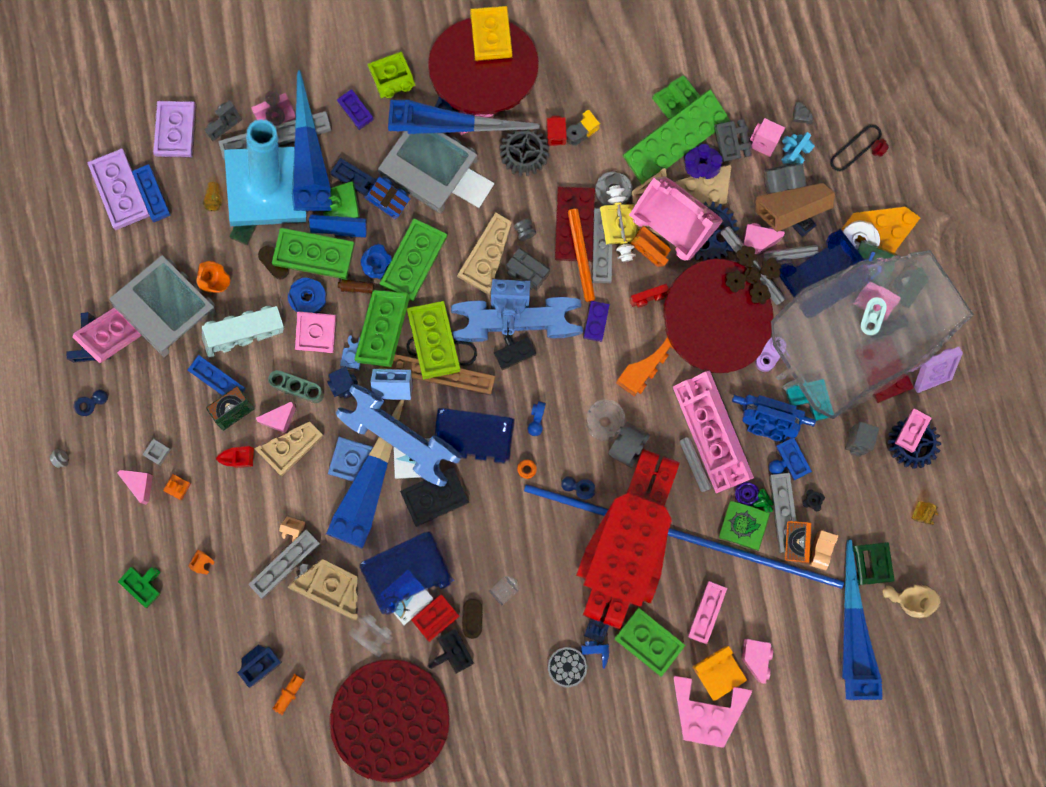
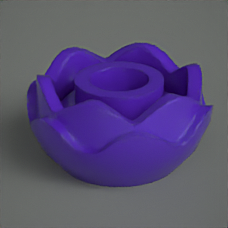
(751, 489)

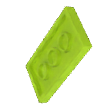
(433, 340)

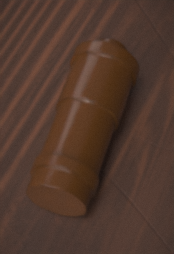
(356, 286)

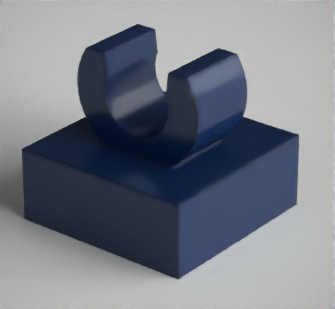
(596, 630)

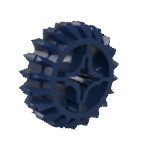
(913, 459)

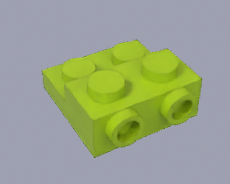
(391, 75)

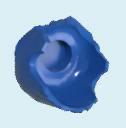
(375, 261)

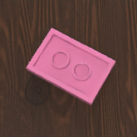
(106, 335)

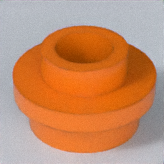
(531, 464)

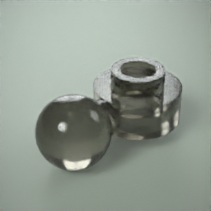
(272, 98)

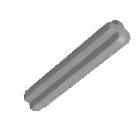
(791, 253)
(695, 464)

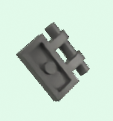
(728, 141)

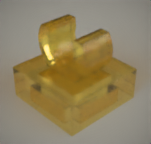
(925, 513)

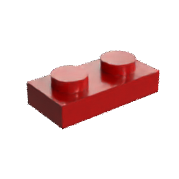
(642, 298)

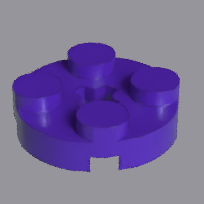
(705, 154)

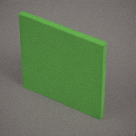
(343, 201)

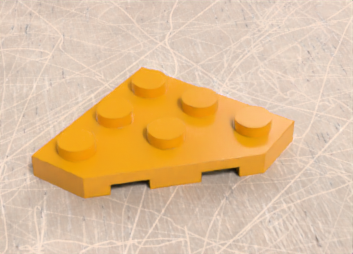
(891, 223)

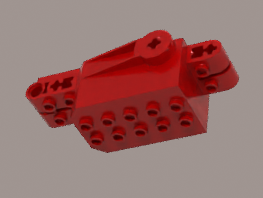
(629, 544)

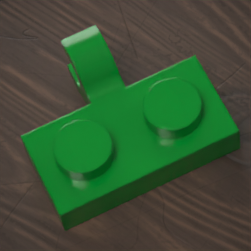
(140, 586)

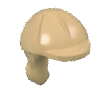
(916, 601)

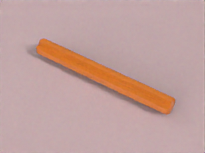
(581, 255)

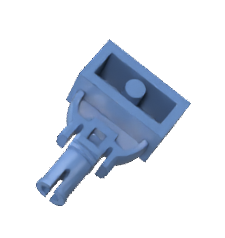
(509, 298)

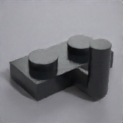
(514, 352)
(454, 651)

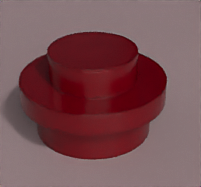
(879, 147)

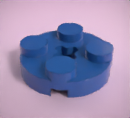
(312, 287)

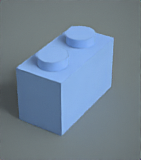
(392, 383)

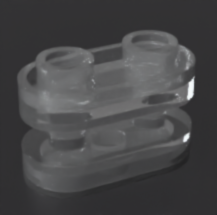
(369, 622)

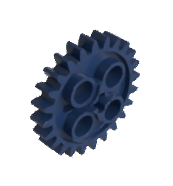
(714, 247)

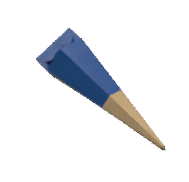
(357, 510)

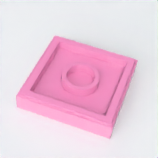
(315, 332)

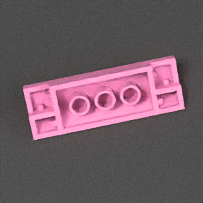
(713, 432)

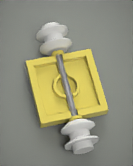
(618, 224)

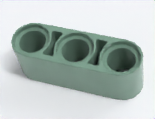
(289, 380)

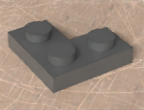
(227, 119)

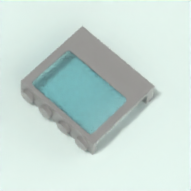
(428, 166)
(162, 304)

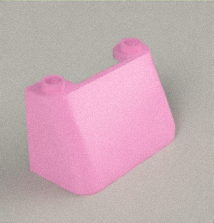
(675, 216)

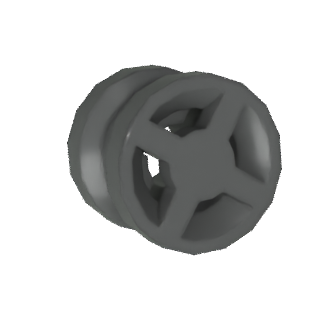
(525, 229)

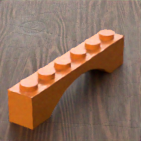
(636, 374)

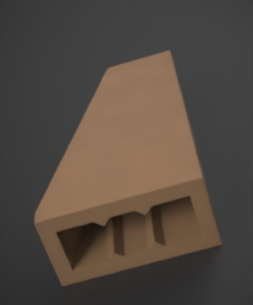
(794, 205)

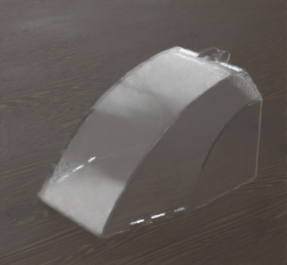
(830, 353)

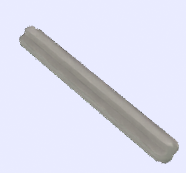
(736, 245)

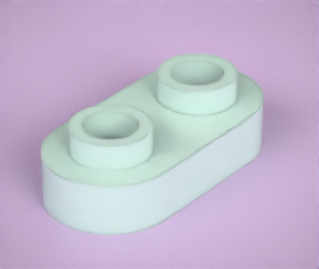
(872, 316)

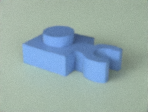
(349, 355)

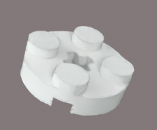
(862, 228)

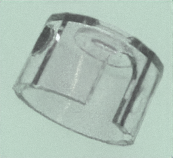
(607, 409)

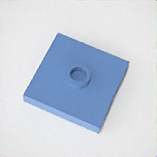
(348, 458)

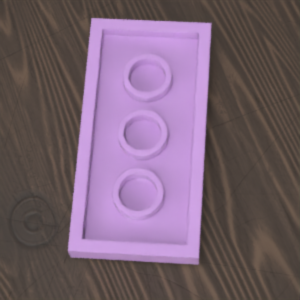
(118, 189)

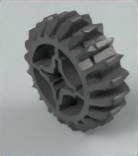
(531, 153)

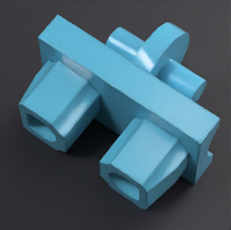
(794, 145)

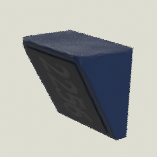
(804, 227)

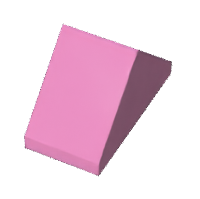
(278, 418)
(138, 483)

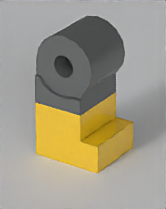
(585, 128)

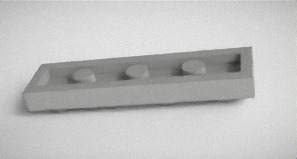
(601, 252)
(783, 506)
(284, 564)

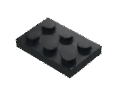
(430, 501)

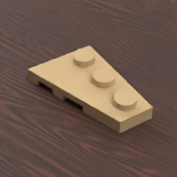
(290, 448)

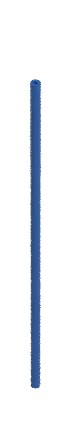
(696, 540)

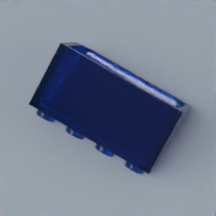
(476, 434)

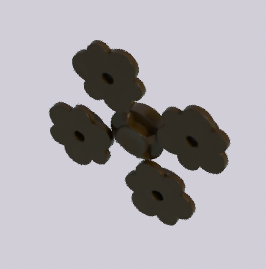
(753, 275)

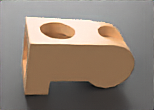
(822, 549)

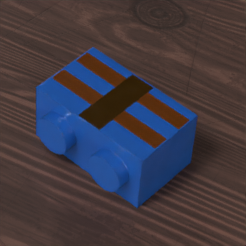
(387, 198)

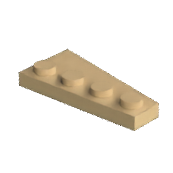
(486, 256)

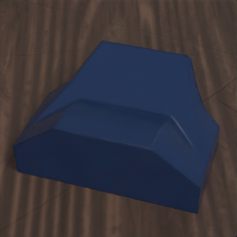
(258, 665)

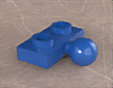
(791, 458)

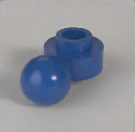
(535, 427)

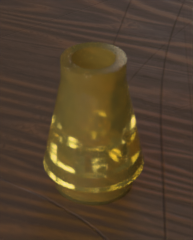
(212, 197)

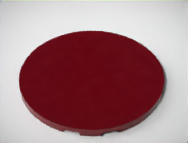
(481, 85)
(711, 323)
(389, 720)

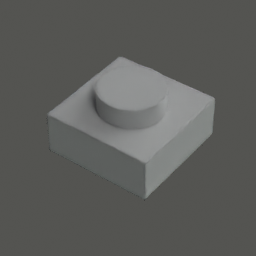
(156, 452)

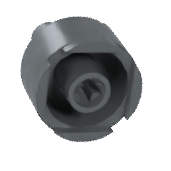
(629, 444)

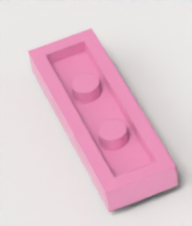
(707, 612)

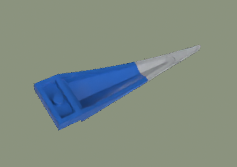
(422, 118)

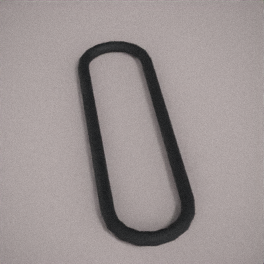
(842, 169)

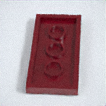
(584, 201)

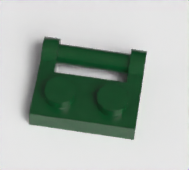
(880, 563)

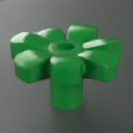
(764, 501)

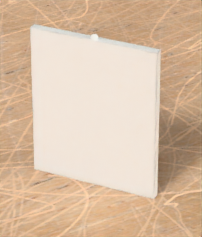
(473, 188)

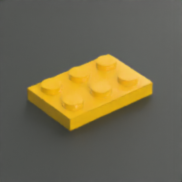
(491, 33)

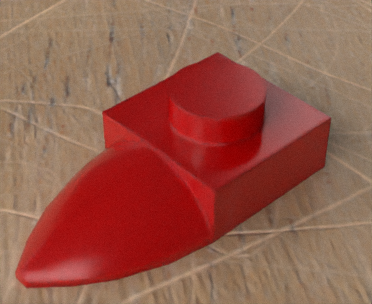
(237, 457)

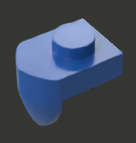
(592, 647)

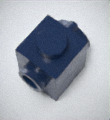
(341, 381)

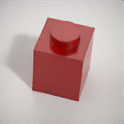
(556, 131)

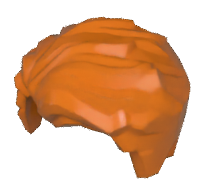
(212, 277)

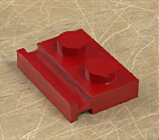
(435, 618)

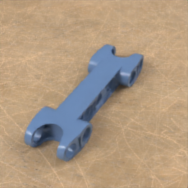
(540, 318)
(425, 453)

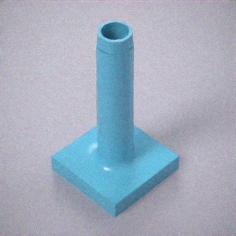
(261, 180)

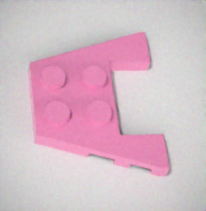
(705, 721)

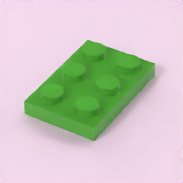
(649, 642)

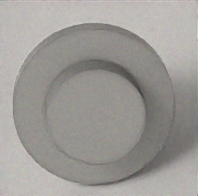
(59, 458)

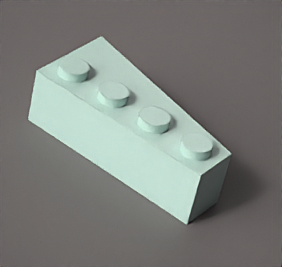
(241, 329)

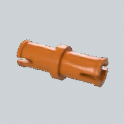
(288, 694)

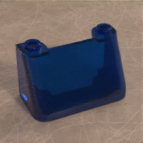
(831, 260)
(405, 571)

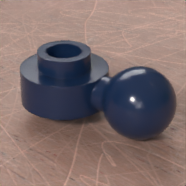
(99, 397)
(569, 484)

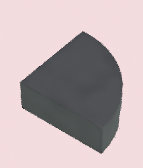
(802, 114)

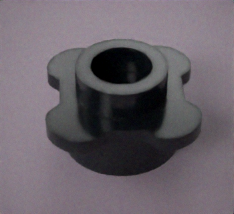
(819, 498)

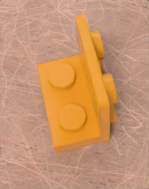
(719, 673)

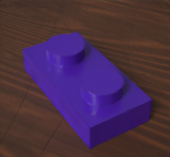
(355, 109)
(596, 321)

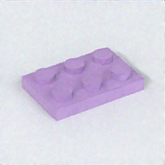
(174, 129)
(938, 369)

